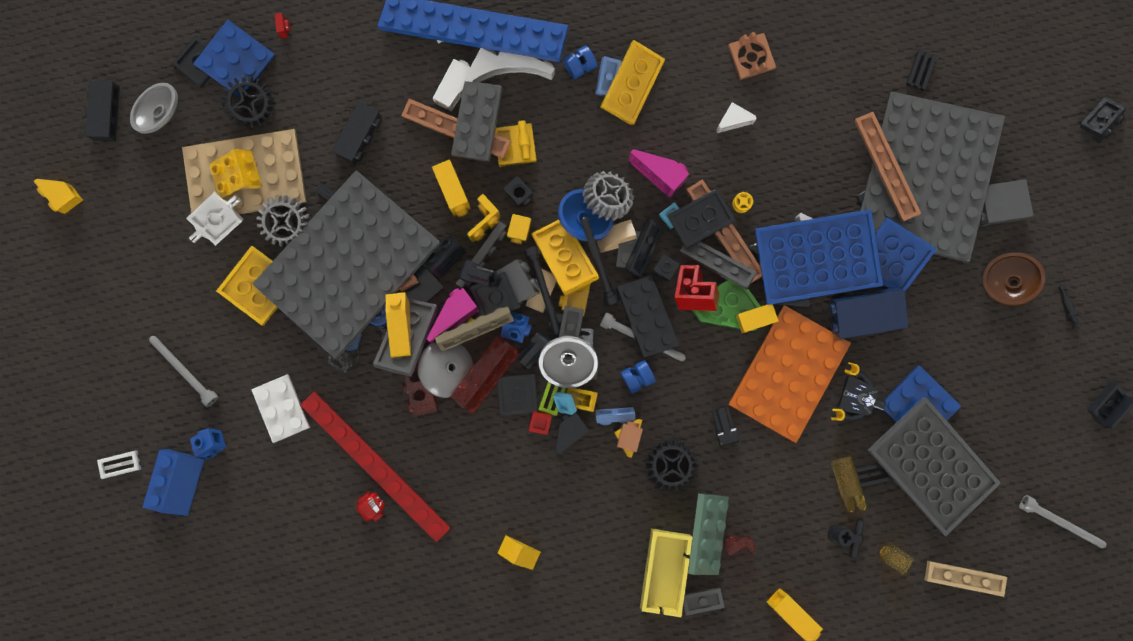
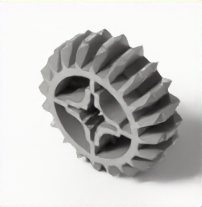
(608, 189)
(289, 225)

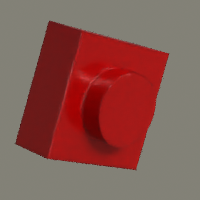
(282, 25)
(540, 422)

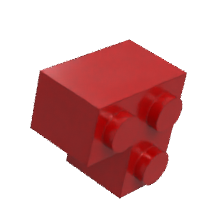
(693, 292)

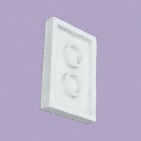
(280, 408)

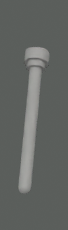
(609, 322)
(206, 395)
(1032, 506)

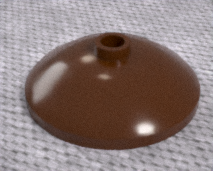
(1017, 269)

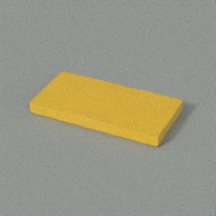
(632, 83)
(565, 257)

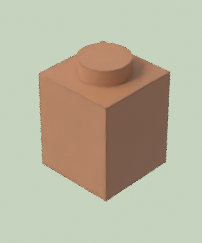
(629, 436)

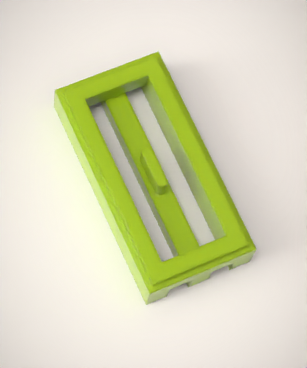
(548, 410)

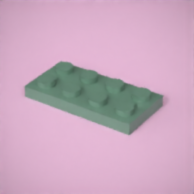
(708, 534)

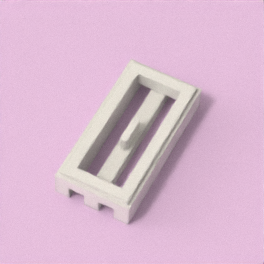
(102, 468)

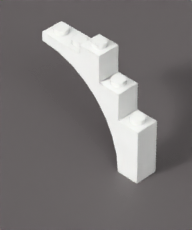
(483, 67)

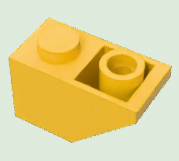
(60, 195)

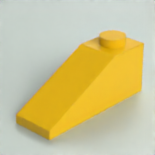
(398, 324)

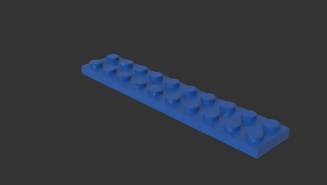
(475, 28)

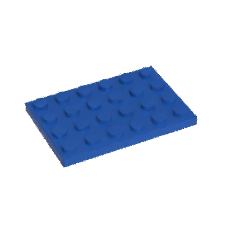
(818, 257)

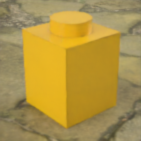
(519, 229)

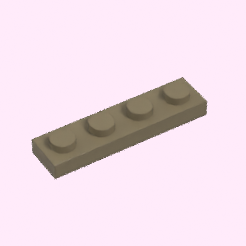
(474, 329)

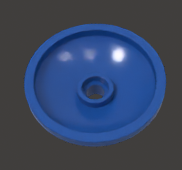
(573, 209)

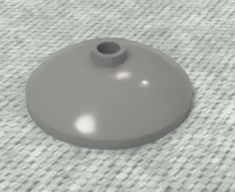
(154, 108)
(568, 370)
(435, 372)

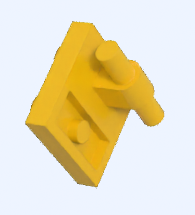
(522, 146)

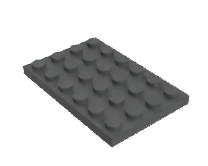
(934, 466)

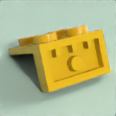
(490, 221)

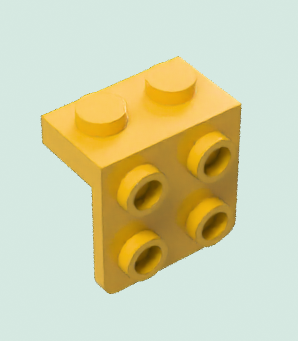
(234, 172)

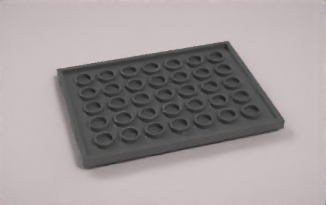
(947, 165)
(346, 264)

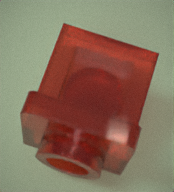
(735, 544)

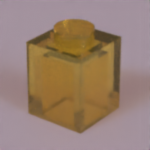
(896, 559)

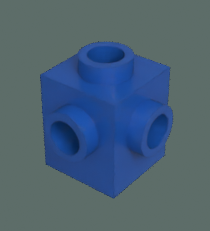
(517, 329)
(207, 443)

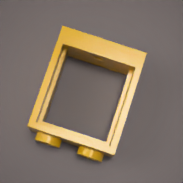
(451, 188)
(795, 615)

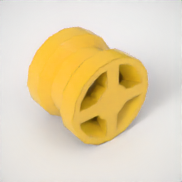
(745, 199)

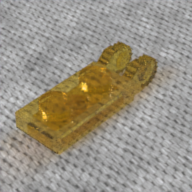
(848, 483)

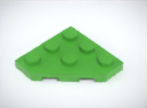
(731, 302)

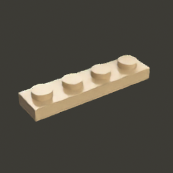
(965, 578)

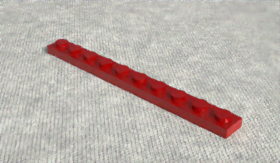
(375, 466)

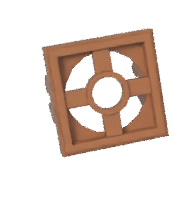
(760, 39)

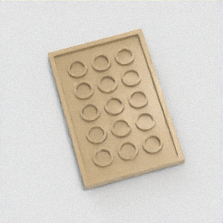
(276, 161)

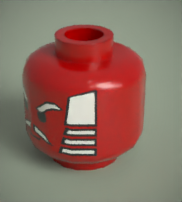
(370, 506)

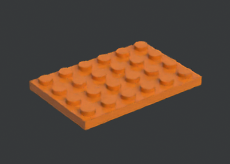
(789, 374)

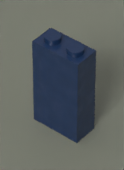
(868, 312)

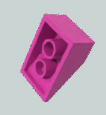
(661, 171)
(454, 313)

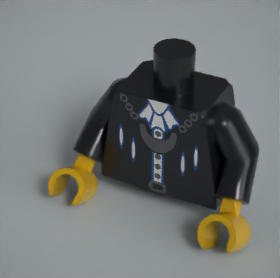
(857, 397)

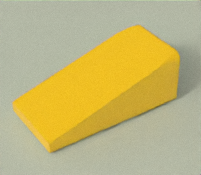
(757, 318)

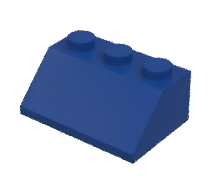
(173, 482)

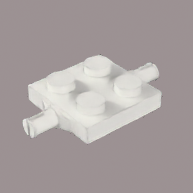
(214, 218)

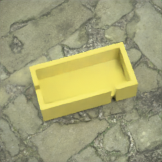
(666, 572)

